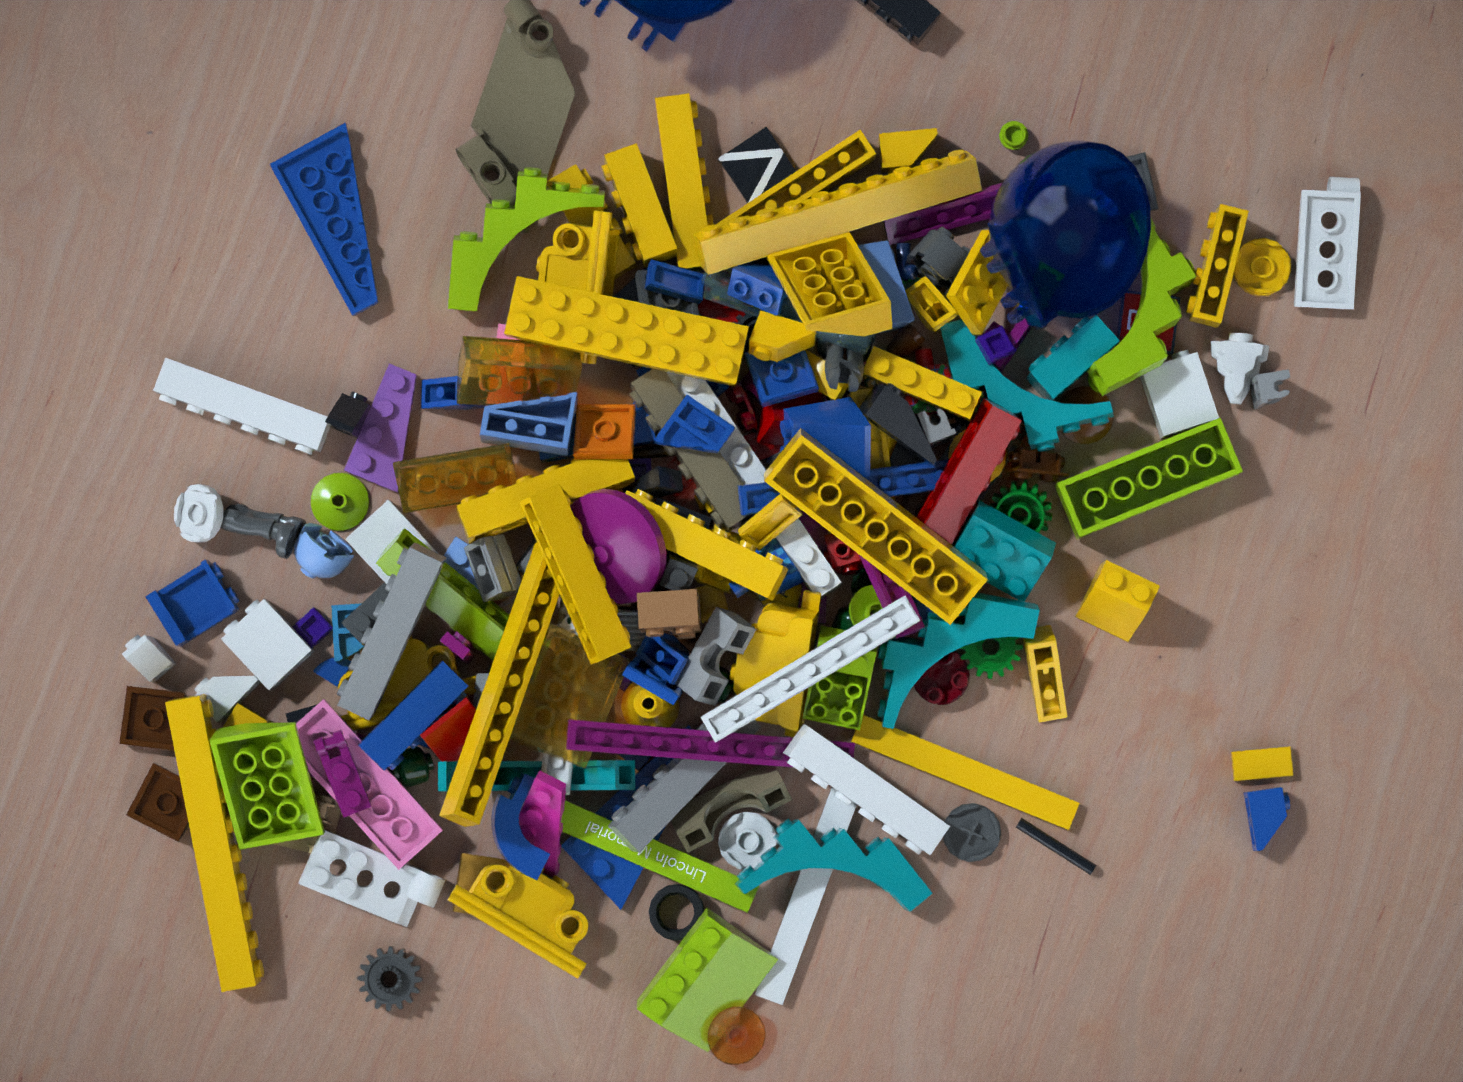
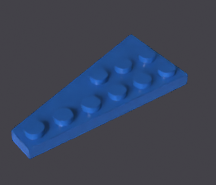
(327, 200)
(610, 872)

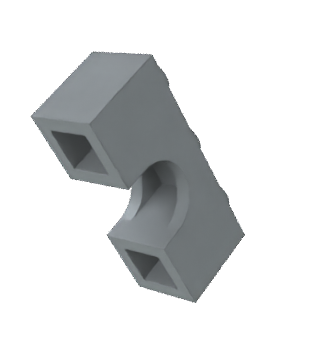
(701, 674)

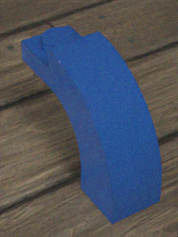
(507, 832)

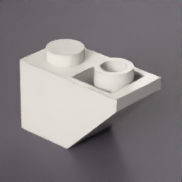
(148, 657)

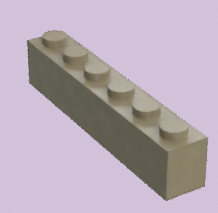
(707, 470)

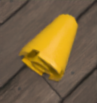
(661, 715)

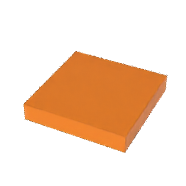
(604, 431)

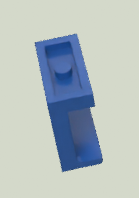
(757, 285)
(194, 603)

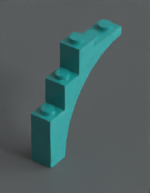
(1040, 415)
(909, 658)
(596, 775)
(799, 851)

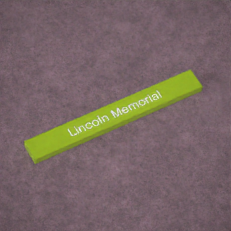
(658, 858)

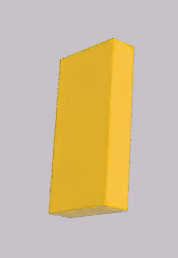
(769, 522)
(1262, 763)

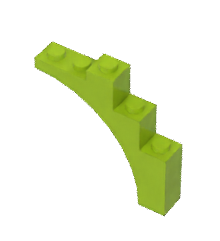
(502, 222)
(1156, 313)

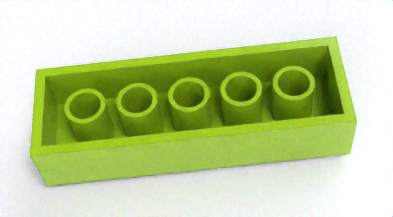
(1148, 478)

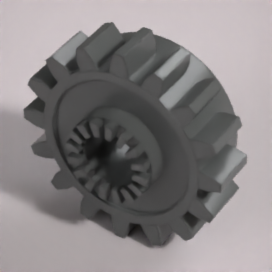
(374, 978)

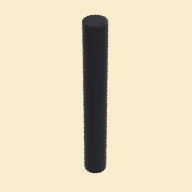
(1055, 846)

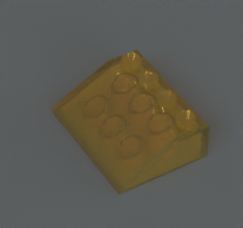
(565, 689)

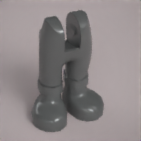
(840, 370)
(275, 526)

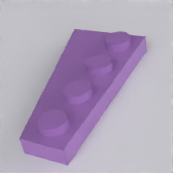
(384, 430)

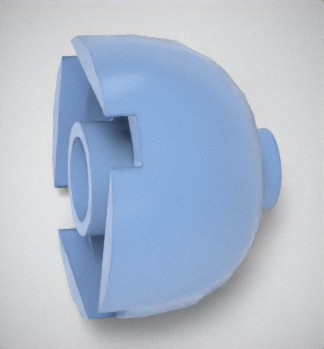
(321, 553)

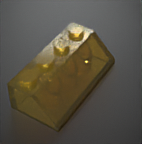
(513, 370)
(453, 476)

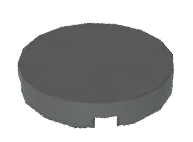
(972, 832)

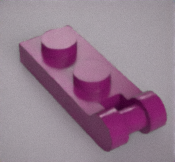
(342, 774)

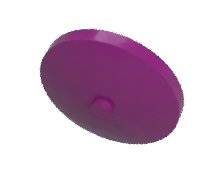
(624, 542)

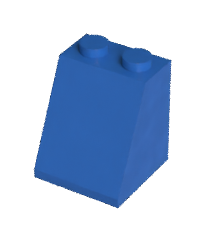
(837, 426)

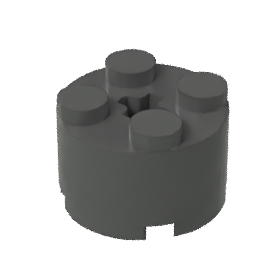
(939, 258)

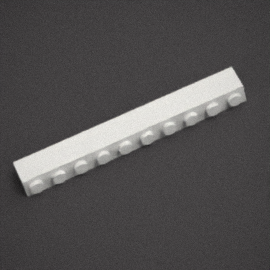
(748, 469)

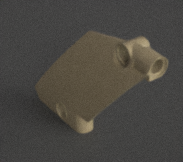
(519, 106)

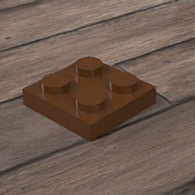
(146, 718)
(161, 803)

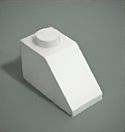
(226, 692)

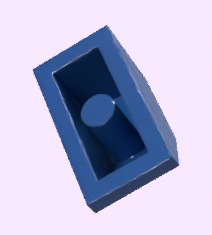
(441, 394)
(664, 655)
(1265, 814)

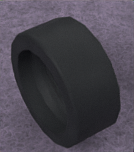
(656, 902)

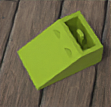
(843, 694)

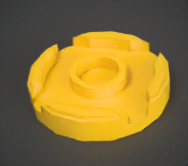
(1262, 267)

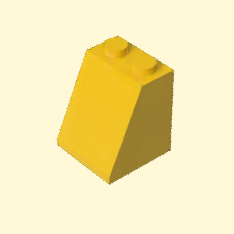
(1117, 600)

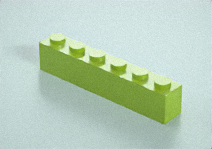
(454, 600)

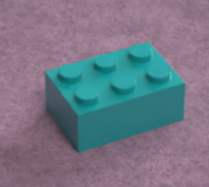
(1071, 357)
(1005, 550)

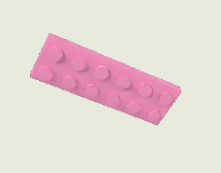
(396, 818)

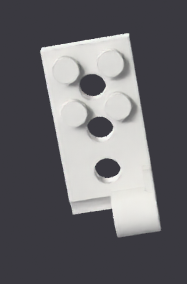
(1344, 201)
(414, 883)

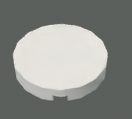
(198, 513)
(746, 839)

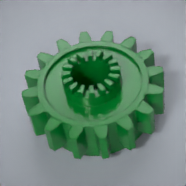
(1027, 499)
(992, 663)

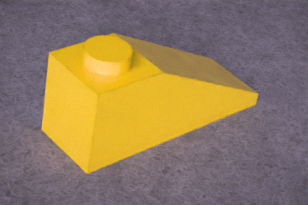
(1045, 674)

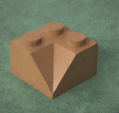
(670, 611)

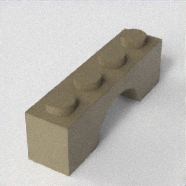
(756, 788)

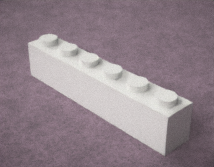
(243, 405)
(866, 789)

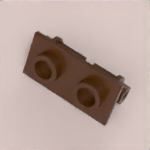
(1047, 467)

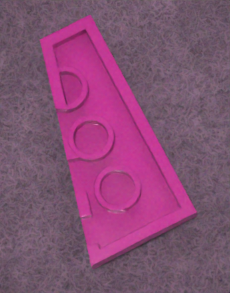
(542, 818)

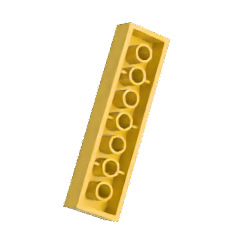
(626, 331)
(875, 526)

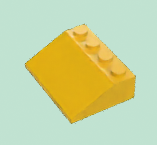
(833, 287)

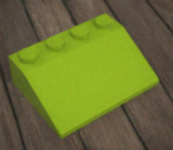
(266, 783)
(703, 976)

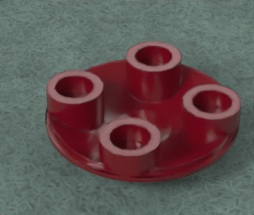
(747, 416)
(944, 680)

